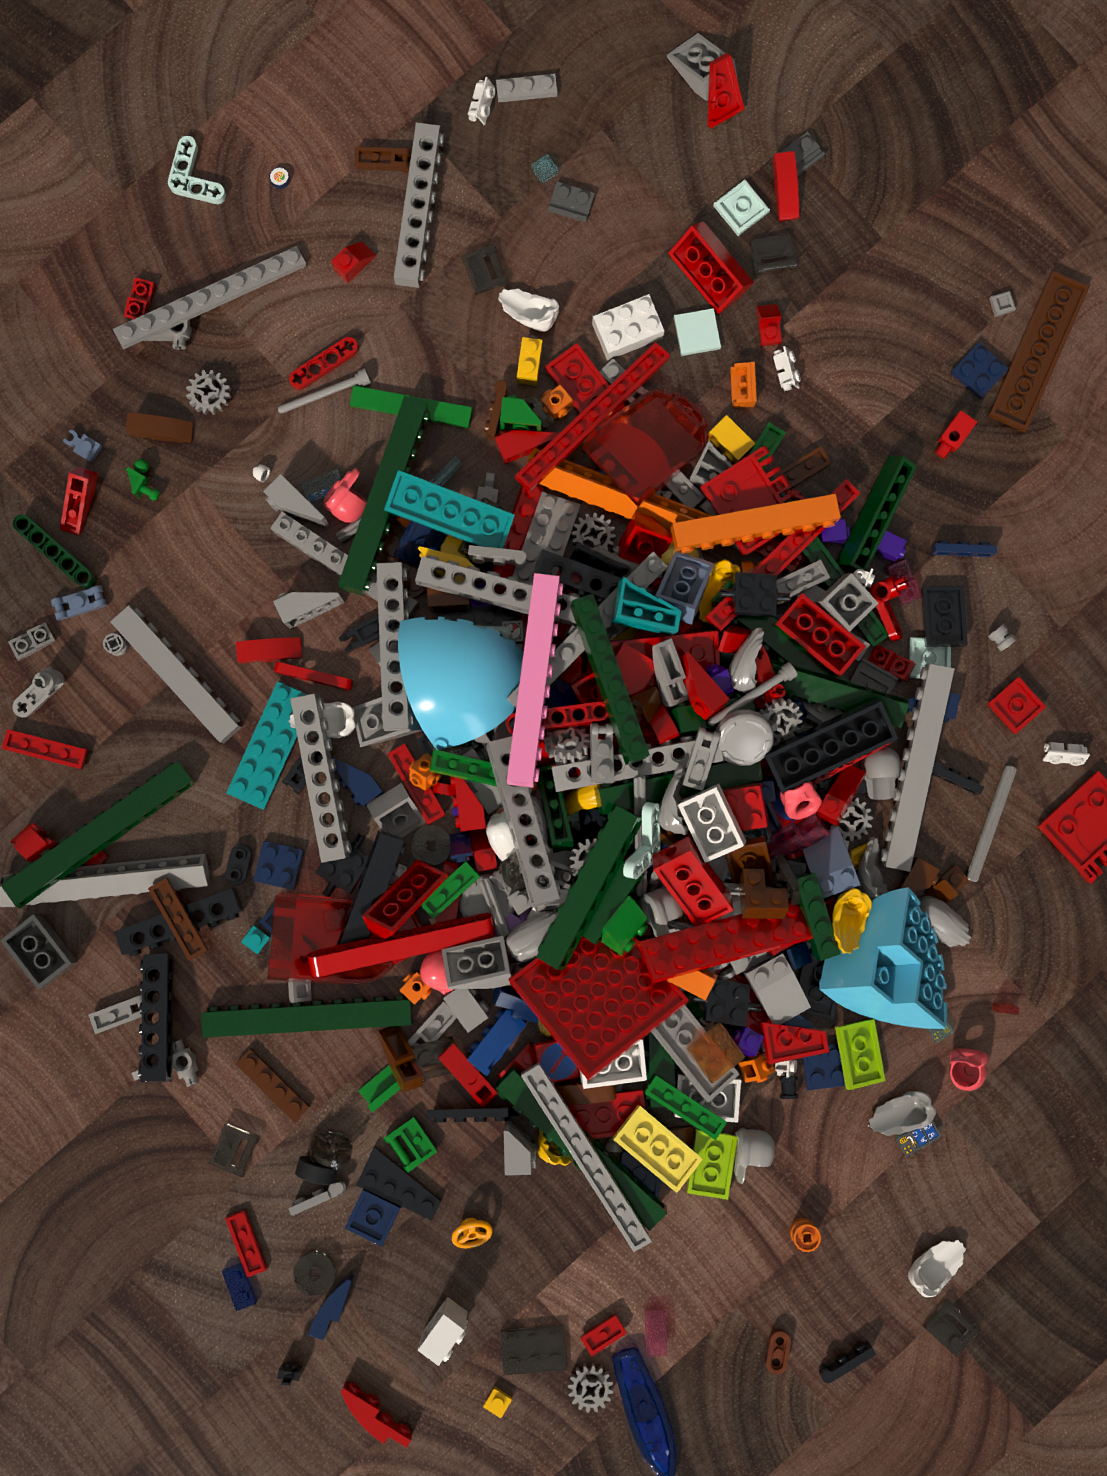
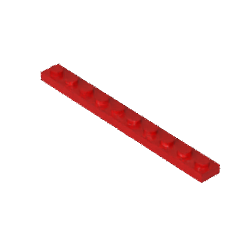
(592, 417)
(782, 556)

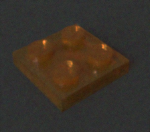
(715, 1052)

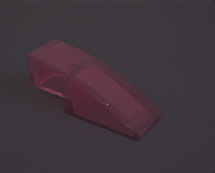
(797, 837)

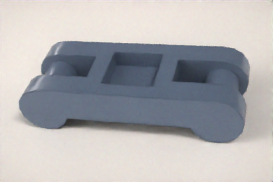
(79, 603)

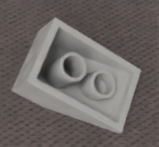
(693, 62)
(287, 499)
(303, 606)
(369, 723)
(478, 965)
(777, 989)

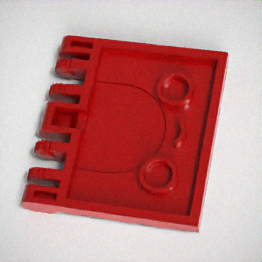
(745, 488)
(1080, 827)

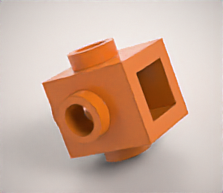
(556, 402)
(420, 773)
(411, 991)
(756, 1068)

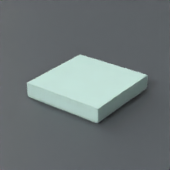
(741, 207)
(697, 332)
(923, 655)

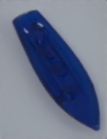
(645, 1412)

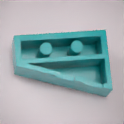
(644, 611)

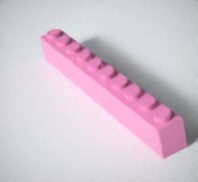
(533, 681)

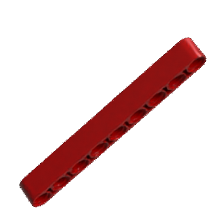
(401, 945)

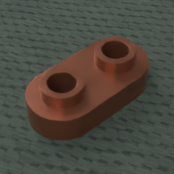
(779, 1351)

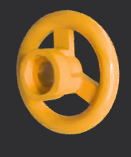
(471, 1230)

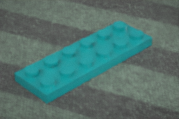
(448, 511)
(267, 750)

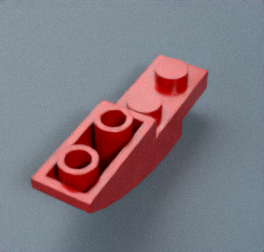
(366, 1411)

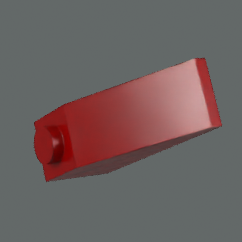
(521, 443)
(78, 498)
(702, 690)
(841, 795)

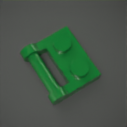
(417, 1141)

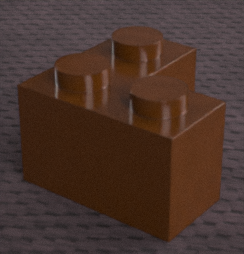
(759, 901)

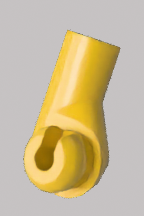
(856, 854)

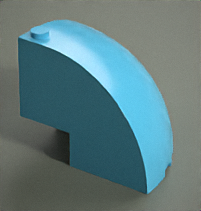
(457, 677)
(895, 968)

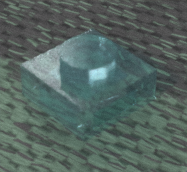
(544, 168)

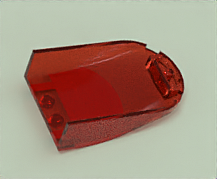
(648, 442)
(300, 929)

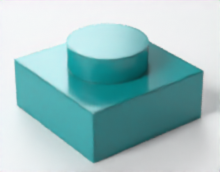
(256, 939)

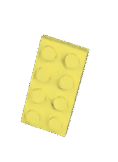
(657, 1148)

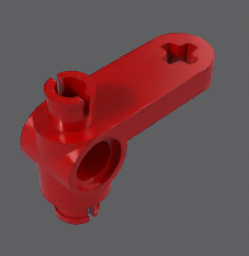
(884, 608)
(763, 673)

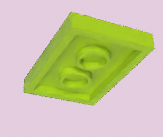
(860, 1054)
(714, 1172)

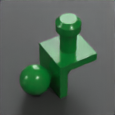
(139, 482)

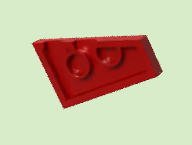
(724, 91)
(792, 1042)

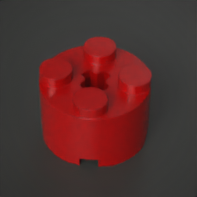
(32, 842)

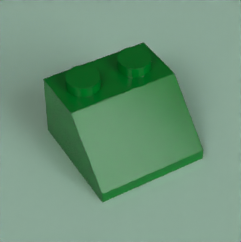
(518, 415)
(624, 927)

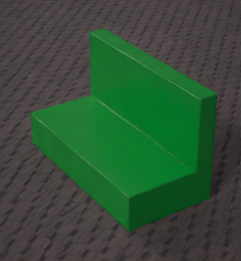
(380, 1089)

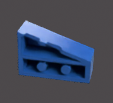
(495, 1041)

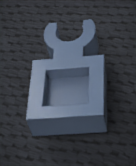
(84, 447)

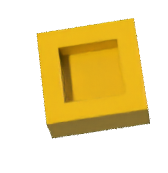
(497, 1402)

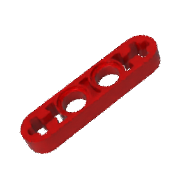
(321, 359)
(313, 676)

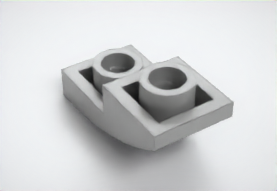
(31, 642)

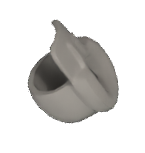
(881, 772)
(660, 908)
(753, 1149)

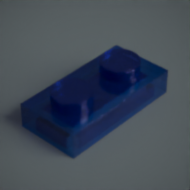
(239, 1287)

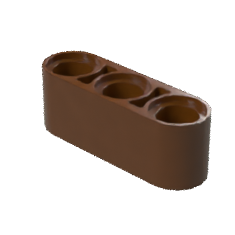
(574, 1094)

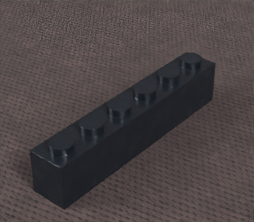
(372, 885)

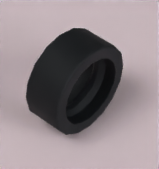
(314, 1172)

